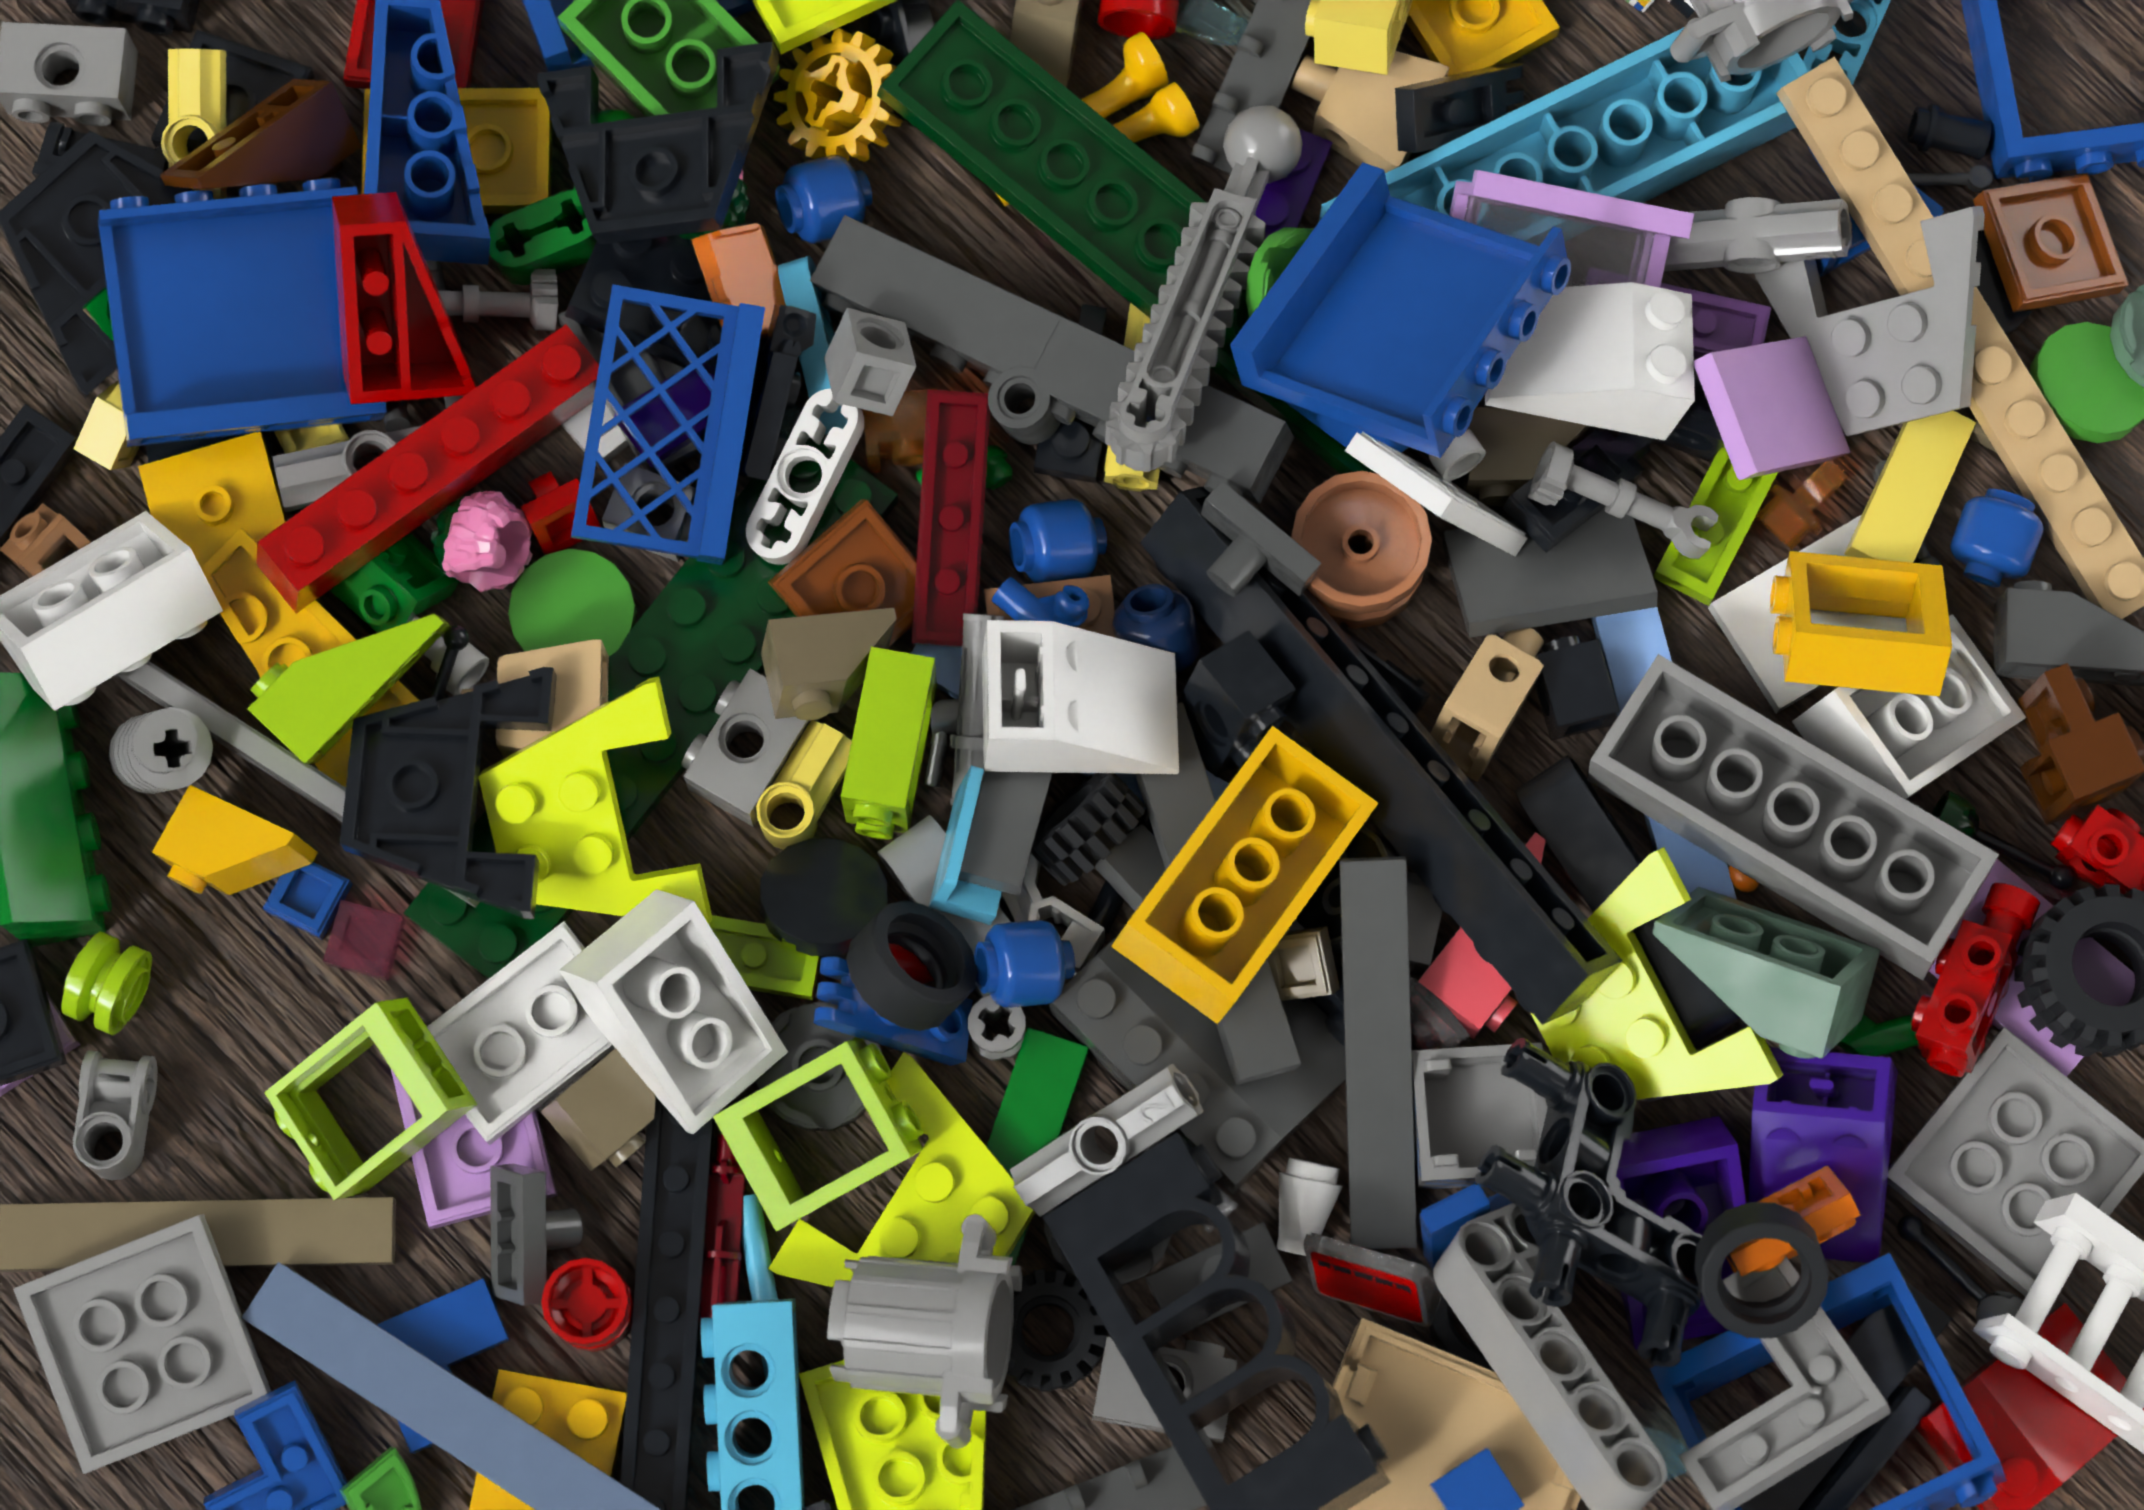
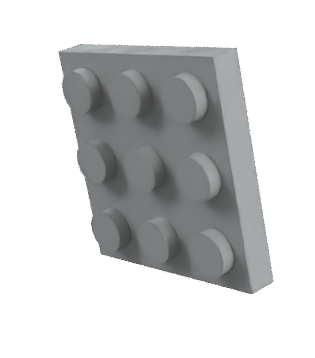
(2004, 1148)
(142, 1343)

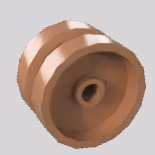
(1393, 540)

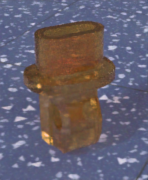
(1792, 515)

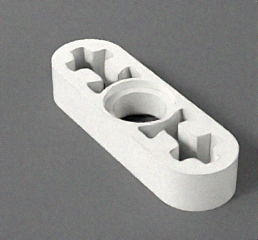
(770, 511)

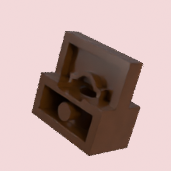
(2080, 757)

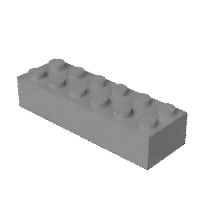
(1791, 816)

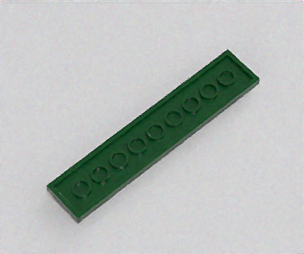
(1064, 174)
(696, 640)

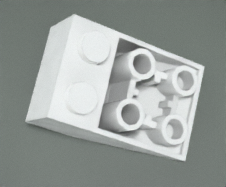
(1076, 701)

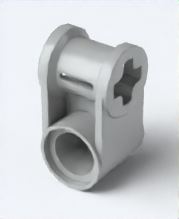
(114, 1099)

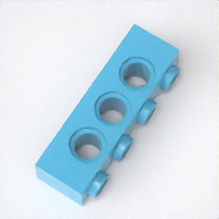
(771, 1331)

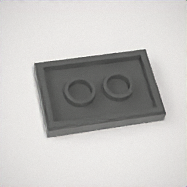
(1584, 576)

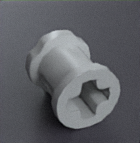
(1001, 1046)

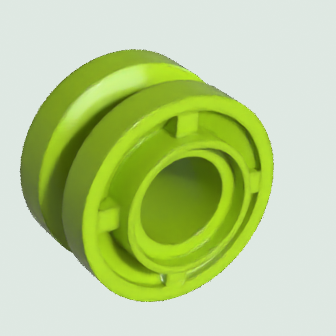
(106, 983)

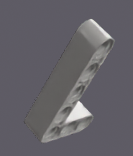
(1546, 1364)

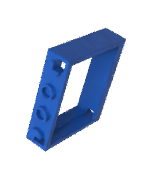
(2036, 156)
(1846, 1302)

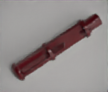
(723, 1230)

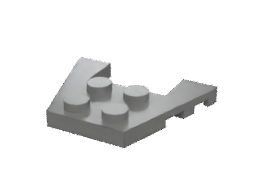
(1896, 354)

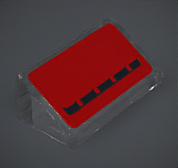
(1372, 1280)

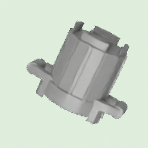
(1756, 33)
(931, 1328)

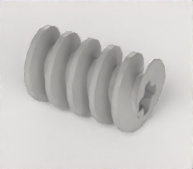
(175, 728)

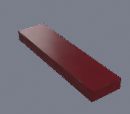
(950, 516)

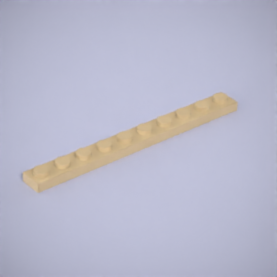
(2002, 389)

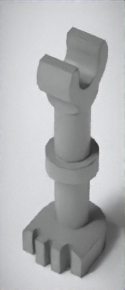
(538, 305)
(1558, 473)

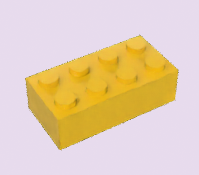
(1244, 875)

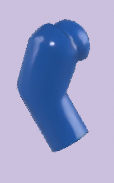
(1064, 607)

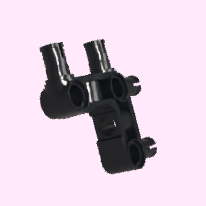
(1578, 1204)

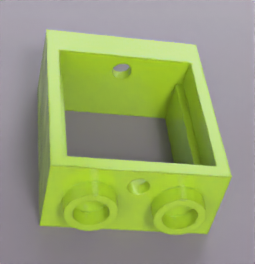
(889, 742)
(418, 1066)
(763, 1160)

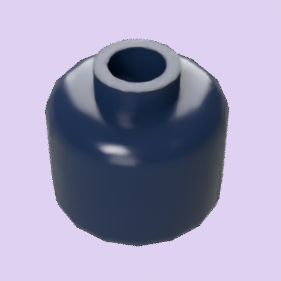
(1160, 620)

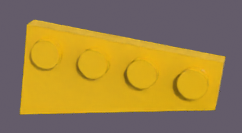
(276, 634)

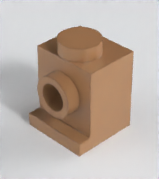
(41, 540)

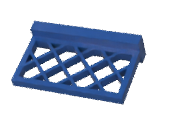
(723, 432)

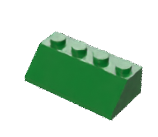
(44, 833)

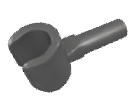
(943, 722)

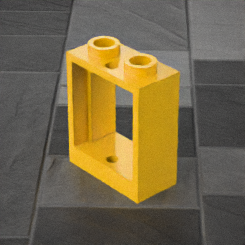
(1862, 656)

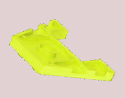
(564, 808)
(1631, 1017)
(925, 1216)

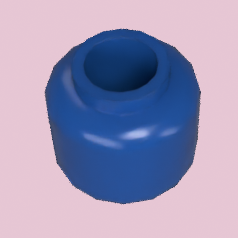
(819, 195)
(1997, 537)
(1057, 541)
(1023, 963)

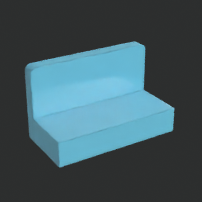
(948, 892)

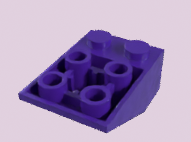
(1830, 1115)

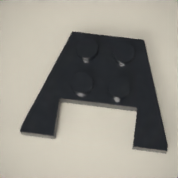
(663, 169)
(59, 245)
(418, 789)

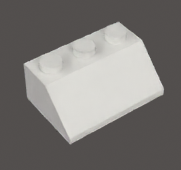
(104, 610)

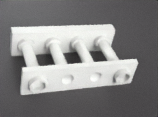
(2088, 1234)

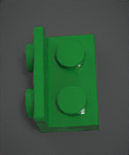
(396, 585)

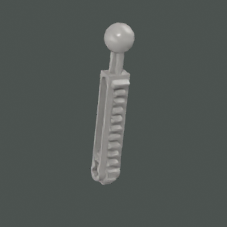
(1200, 294)

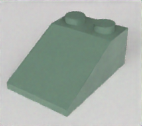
(1773, 970)

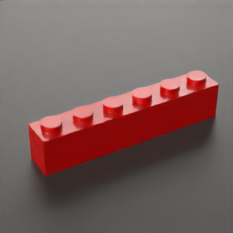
(428, 469)

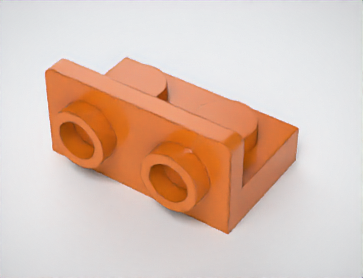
(1819, 1201)

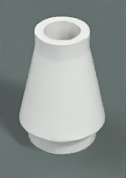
(1305, 1202)

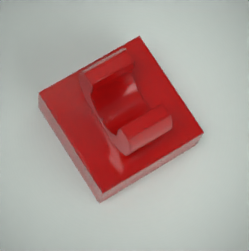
(553, 513)

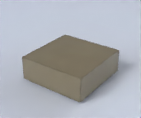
(1304, 964)

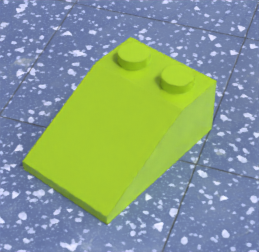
(320, 695)

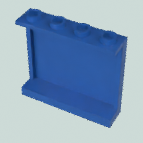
(227, 313)
(1397, 316)

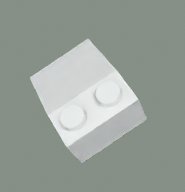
(1606, 360)
(1914, 737)
(675, 1007)

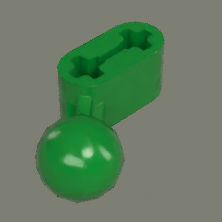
(545, 231)

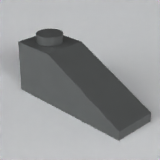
(2051, 628)

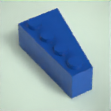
(421, 133)

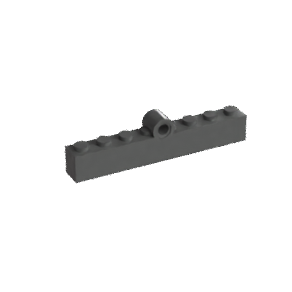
(1034, 356)

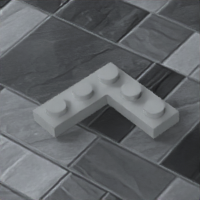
(1823, 1407)

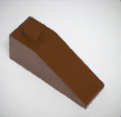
(284, 138)

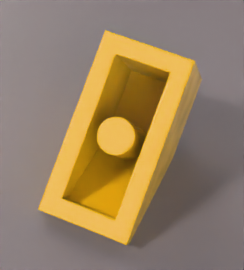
(226, 846)

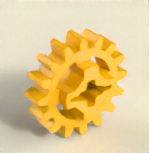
(836, 67)

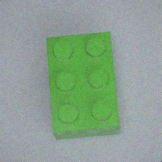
(656, 49)

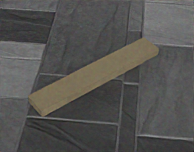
(243, 1230)

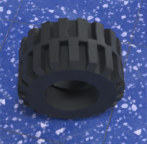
(2050, 975)

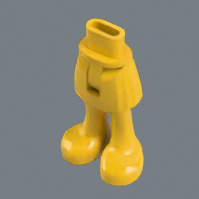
(1143, 77)

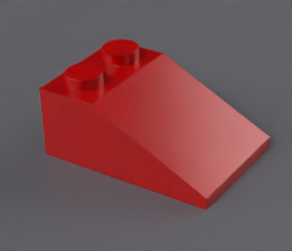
(2028, 1423)

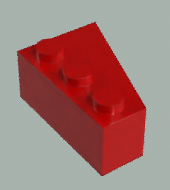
(390, 311)

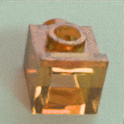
(899, 435)

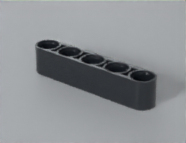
(1597, 862)

